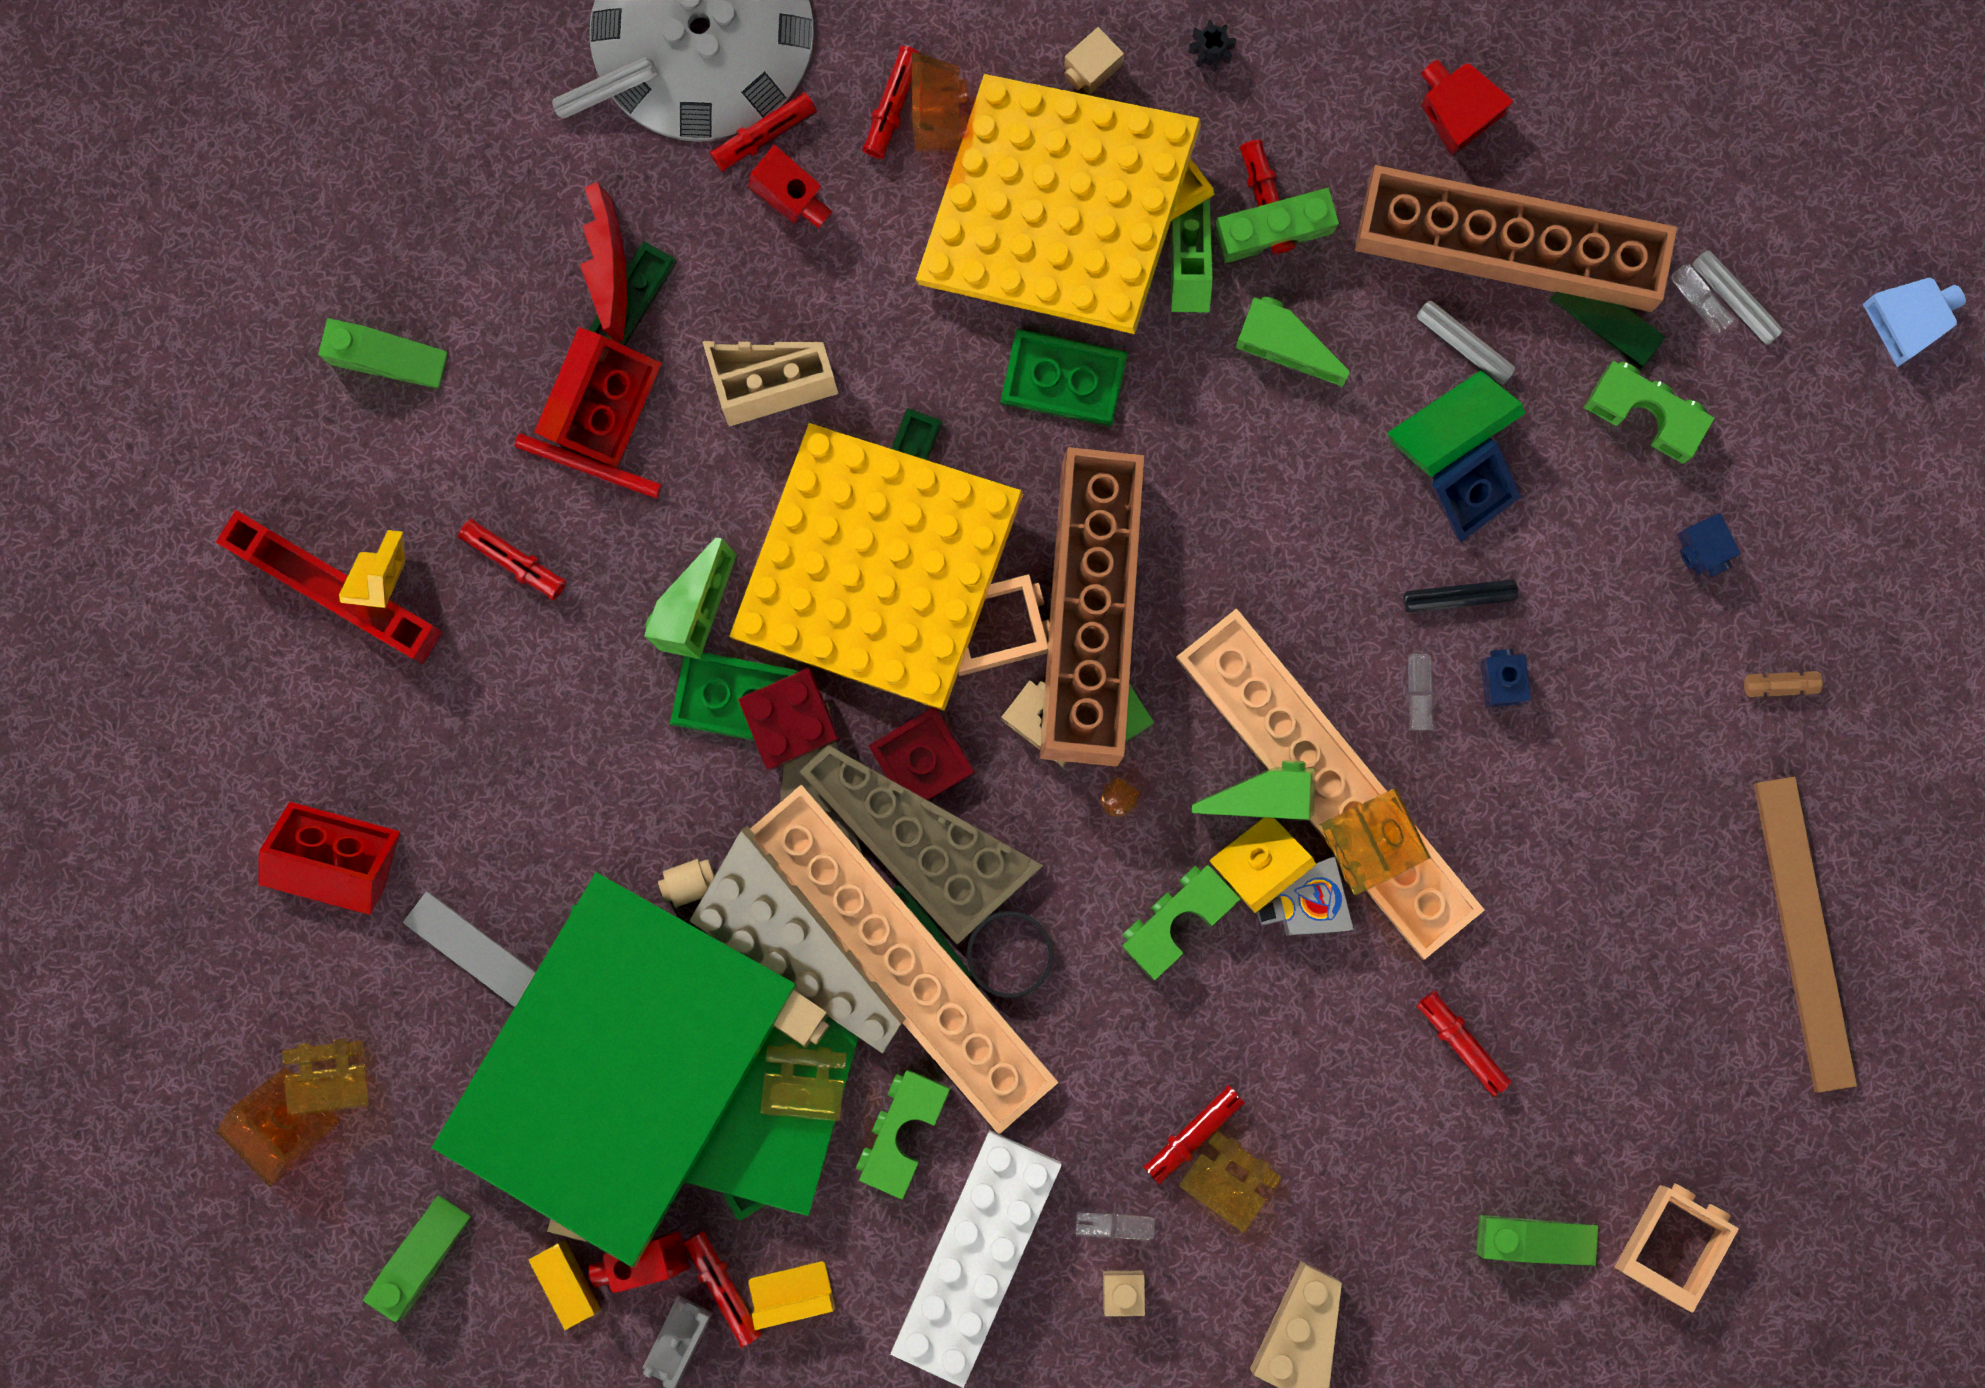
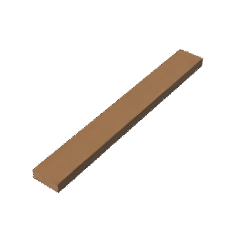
(1805, 935)

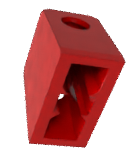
(1461, 104)
(780, 174)
(660, 1261)

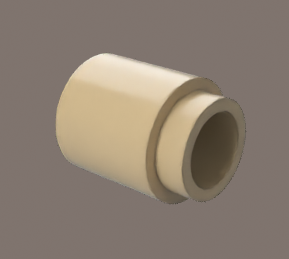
(686, 882)

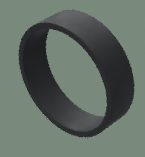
(1004, 914)

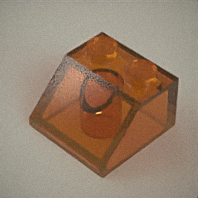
(937, 104)
(266, 1134)

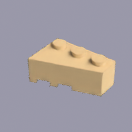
(768, 378)
(1302, 1333)

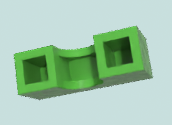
(1290, 219)
(1679, 421)
(1151, 942)
(886, 1164)

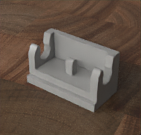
(677, 1342)

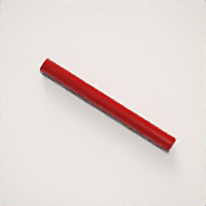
(588, 465)

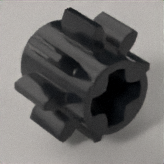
(1215, 54)

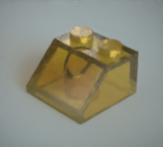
(1375, 841)

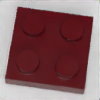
(788, 719)
(922, 756)

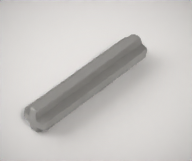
(604, 87)
(1737, 297)
(1466, 342)

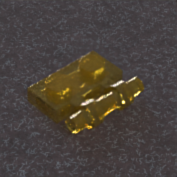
(329, 1088)
(803, 1096)
(1222, 1191)

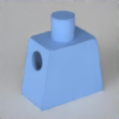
(1913, 316)

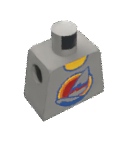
(1311, 903)

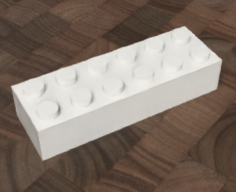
(976, 1258)

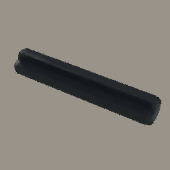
(1460, 596)

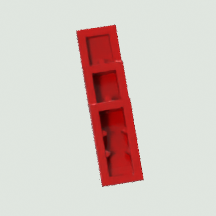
(607, 269)

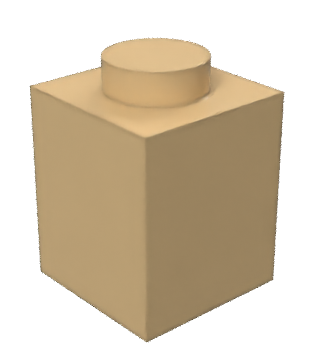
(1092, 61)
(802, 1020)
(1123, 1293)

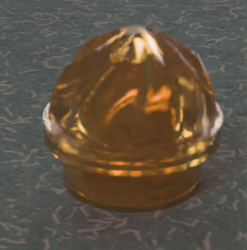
(1119, 798)

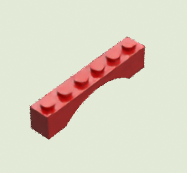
(323, 585)

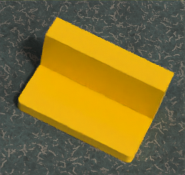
(375, 574)
(565, 1284)
(791, 1295)

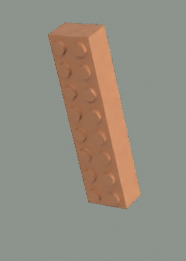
(1515, 238)
(1092, 607)

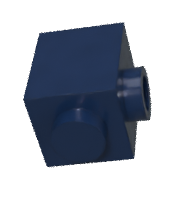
(1708, 546)
(1505, 679)

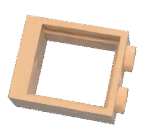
(1033, 599)
(1710, 1259)

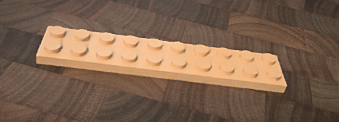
(1285, 725)
(905, 960)

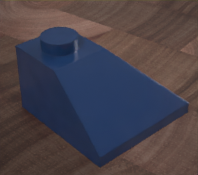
(1475, 488)

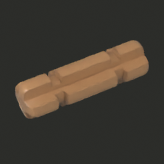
(1783, 684)

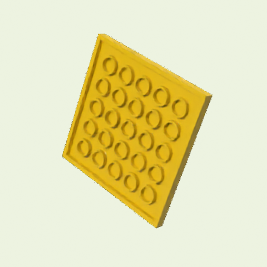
(1059, 203)
(876, 565)

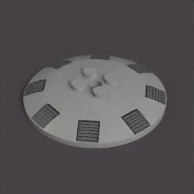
(708, 80)

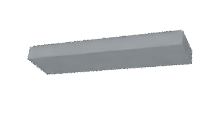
(470, 948)

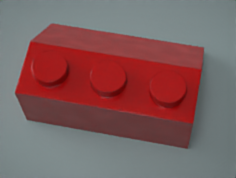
(597, 397)
(327, 858)

